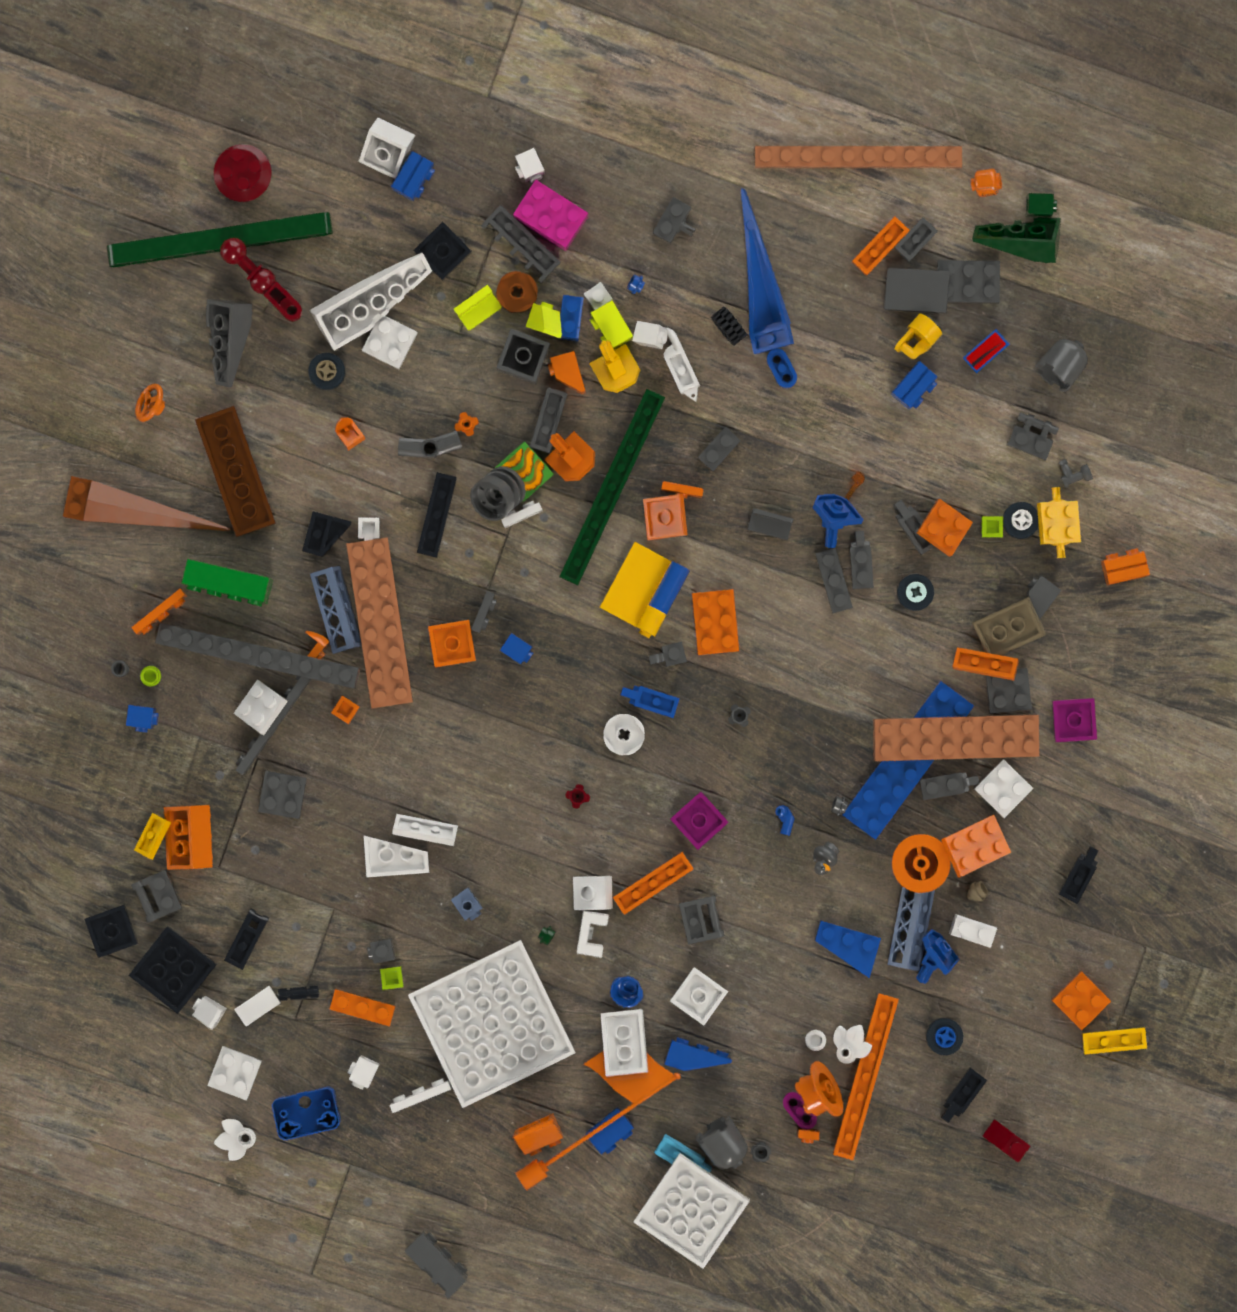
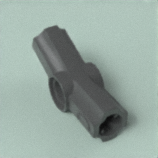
(415, 447)

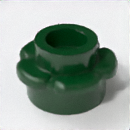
(546, 935)

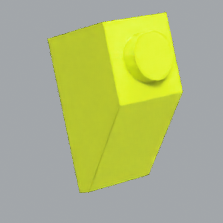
(545, 319)

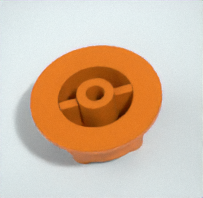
(920, 863)
(820, 1091)

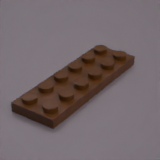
(235, 471)

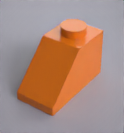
(567, 371)

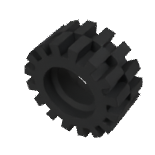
(728, 326)

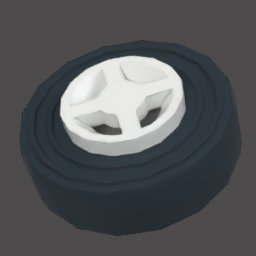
(1028, 520)

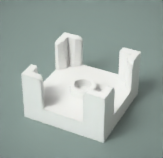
(586, 933)

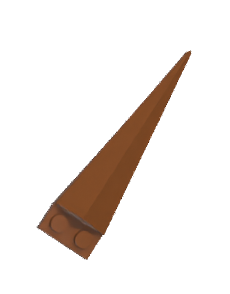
(101, 503)

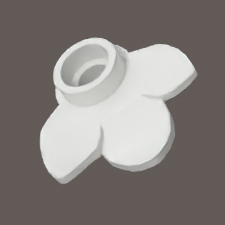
(853, 1041)
(232, 1139)

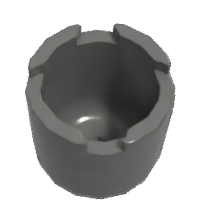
(1063, 363)
(723, 1143)

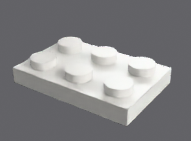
(624, 1042)

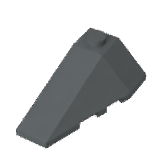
(229, 331)

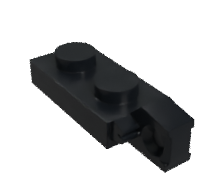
(1079, 876)
(963, 1094)

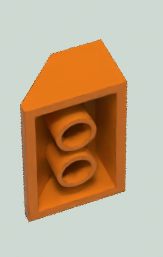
(188, 837)

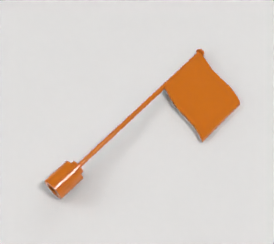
(632, 1087)

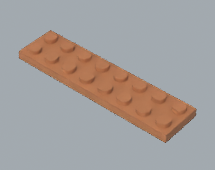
(379, 622)
(956, 737)

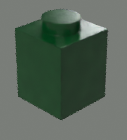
(1040, 205)

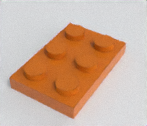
(715, 622)
(976, 846)

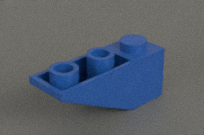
(688, 1057)

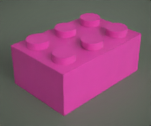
(550, 215)

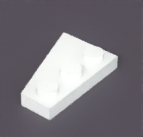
(391, 859)

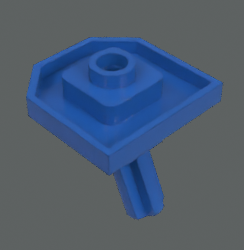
(835, 514)
(938, 955)

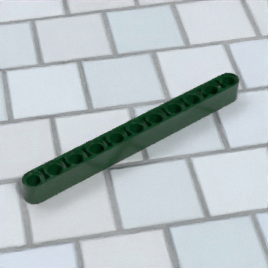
(211, 240)

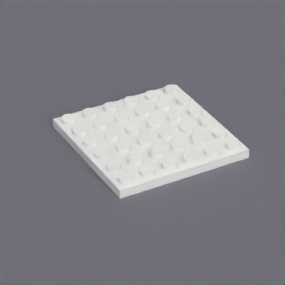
(491, 1023)

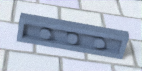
(343, 609)
(915, 928)

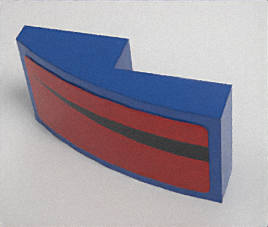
(986, 351)

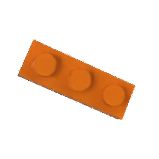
(880, 246)
(160, 612)
(985, 663)
(362, 1007)

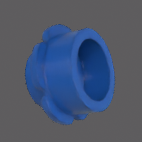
(635, 284)

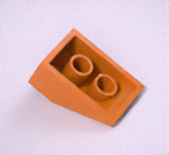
(538, 1134)

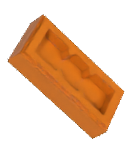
(682, 489)

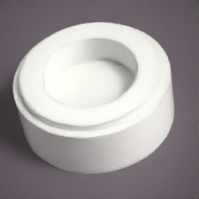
(815, 1040)

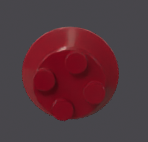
(242, 173)

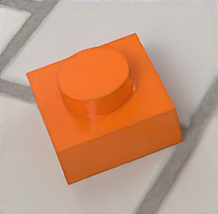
(345, 709)
(808, 1136)

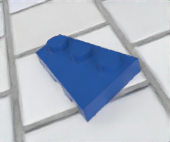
(849, 945)

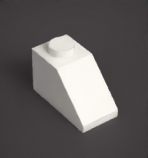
(208, 1011)

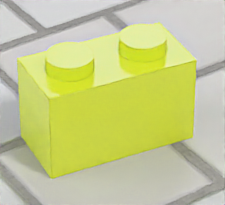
(611, 325)

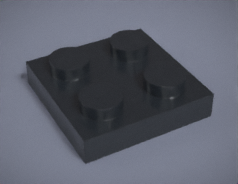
(443, 250)
(111, 931)

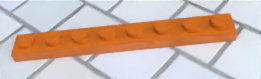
(865, 1077)

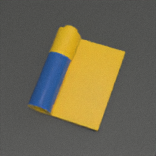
(644, 589)

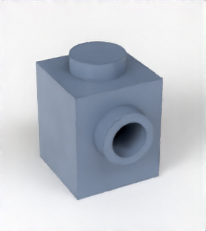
(467, 904)

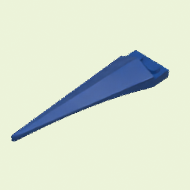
(767, 312)

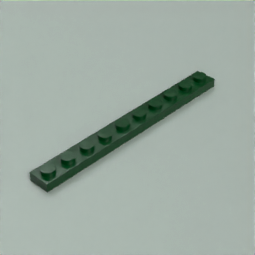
(612, 487)

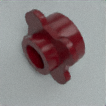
(576, 802)

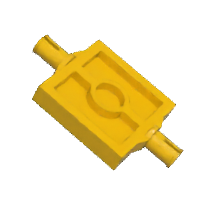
(1058, 522)

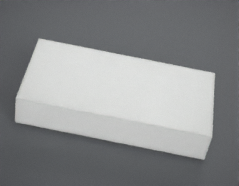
(257, 1006)

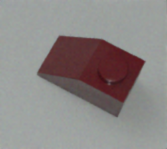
(1006, 1140)

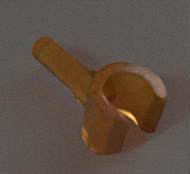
(858, 478)

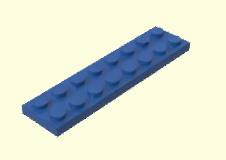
(895, 780)

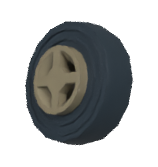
(323, 365)

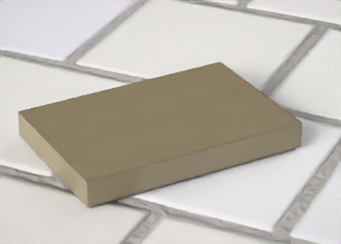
(1009, 628)

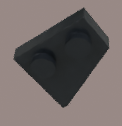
(323, 533)

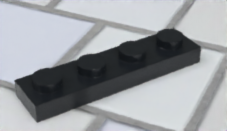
(436, 515)

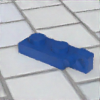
(651, 700)

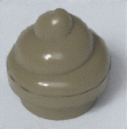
(977, 891)

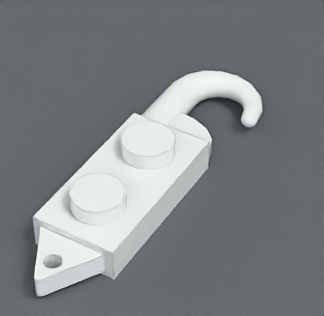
(680, 367)

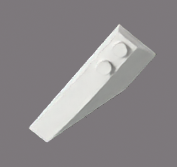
(364, 303)

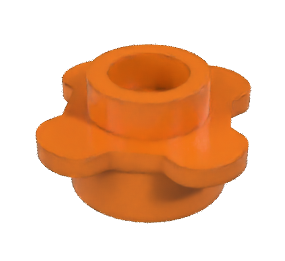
(460, 426)

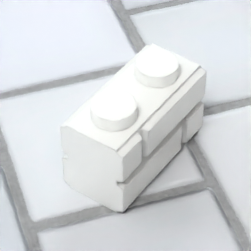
(972, 930)

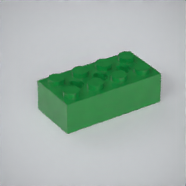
(227, 581)

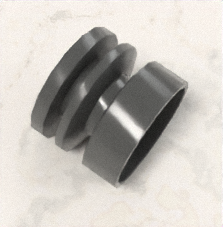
(497, 493)

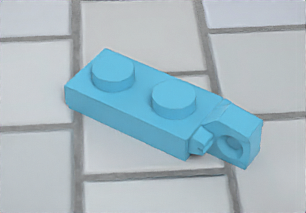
(670, 1149)

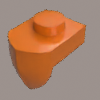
(348, 432)
(318, 650)

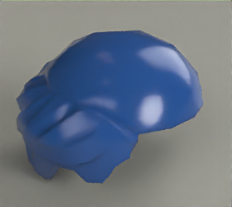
(626, 991)

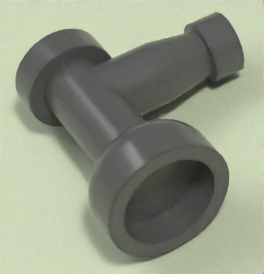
(1070, 478)

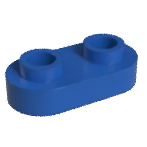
(782, 368)

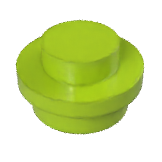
(150, 676)

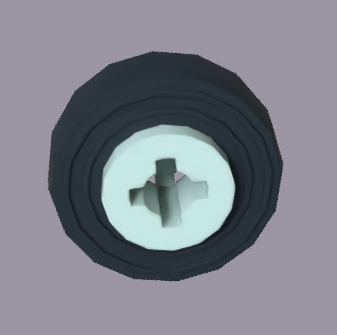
(915, 592)

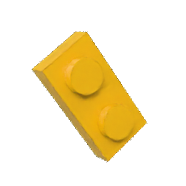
(152, 836)

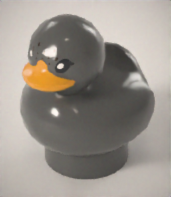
(825, 857)

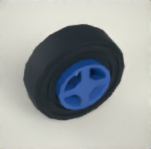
(945, 1030)

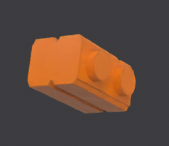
(1125, 567)

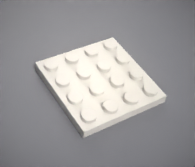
(691, 1210)

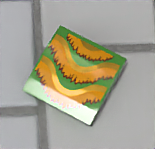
(528, 467)

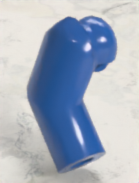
(787, 819)

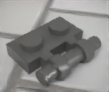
(1029, 442)

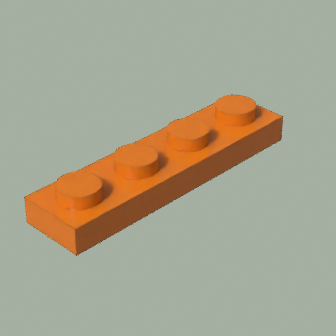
(653, 883)

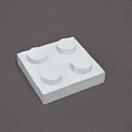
(389, 342)
(260, 707)
(1003, 788)
(699, 996)
(234, 1073)

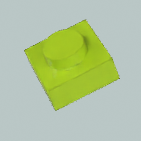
(992, 527)
(391, 978)

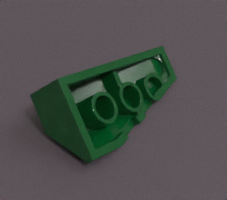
(1029, 240)

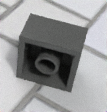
(523, 356)

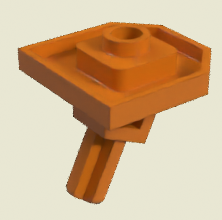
(571, 456)

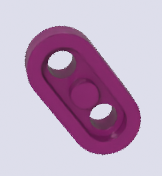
(797, 1111)

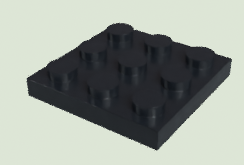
(172, 969)

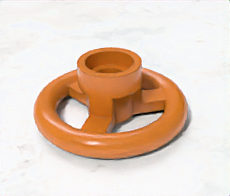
(152, 405)

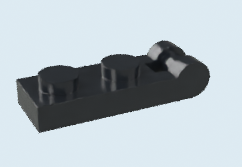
(246, 939)

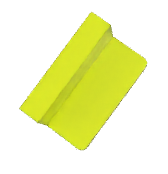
(477, 308)

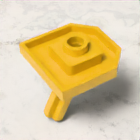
(616, 367)

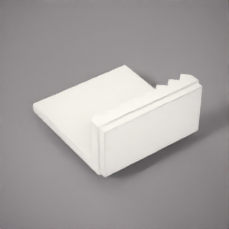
(592, 893)

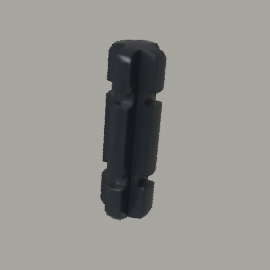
(298, 993)

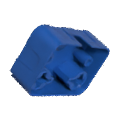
(307, 1120)

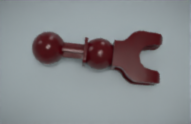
(261, 279)

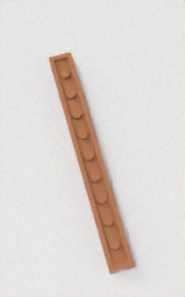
(858, 156)

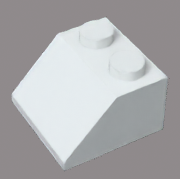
(386, 148)

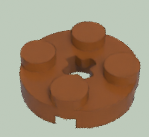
(519, 280)

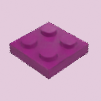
(1074, 720)
(699, 820)

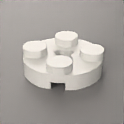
(623, 746)

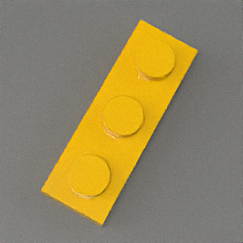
(1114, 1040)

